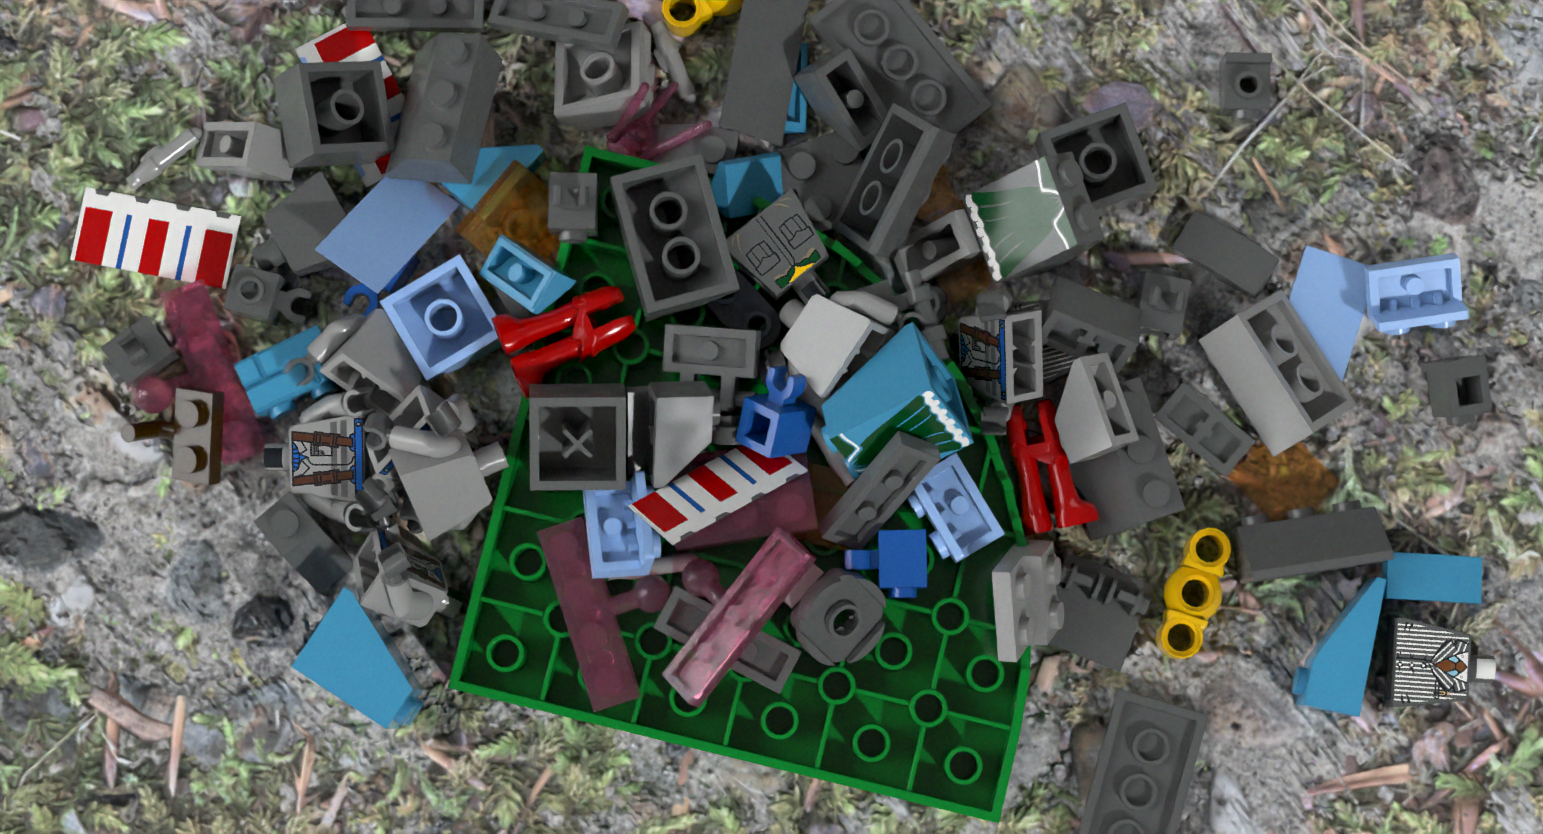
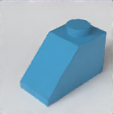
(489, 167)

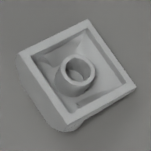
(599, 84)

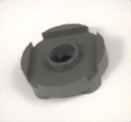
(821, 605)

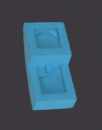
(1433, 578)

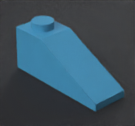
(1340, 662)

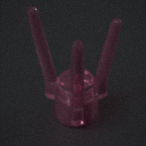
(636, 136)

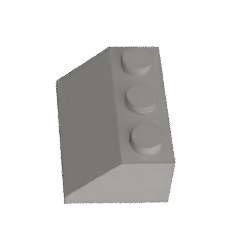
(1277, 372)

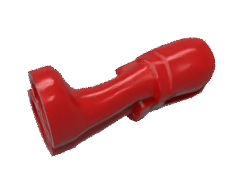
(585, 341)
(1026, 450)

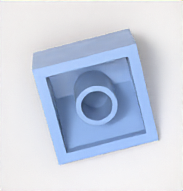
(443, 319)

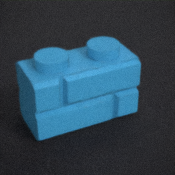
(276, 392)

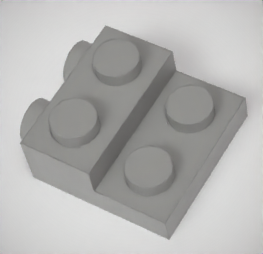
(1026, 598)

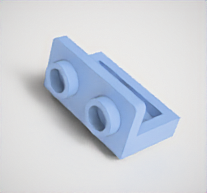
(1415, 293)
(955, 510)
(617, 537)

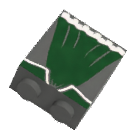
(1034, 218)

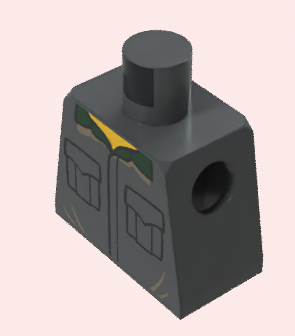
(781, 250)

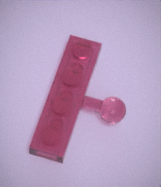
(209, 367)
(592, 613)
(736, 614)

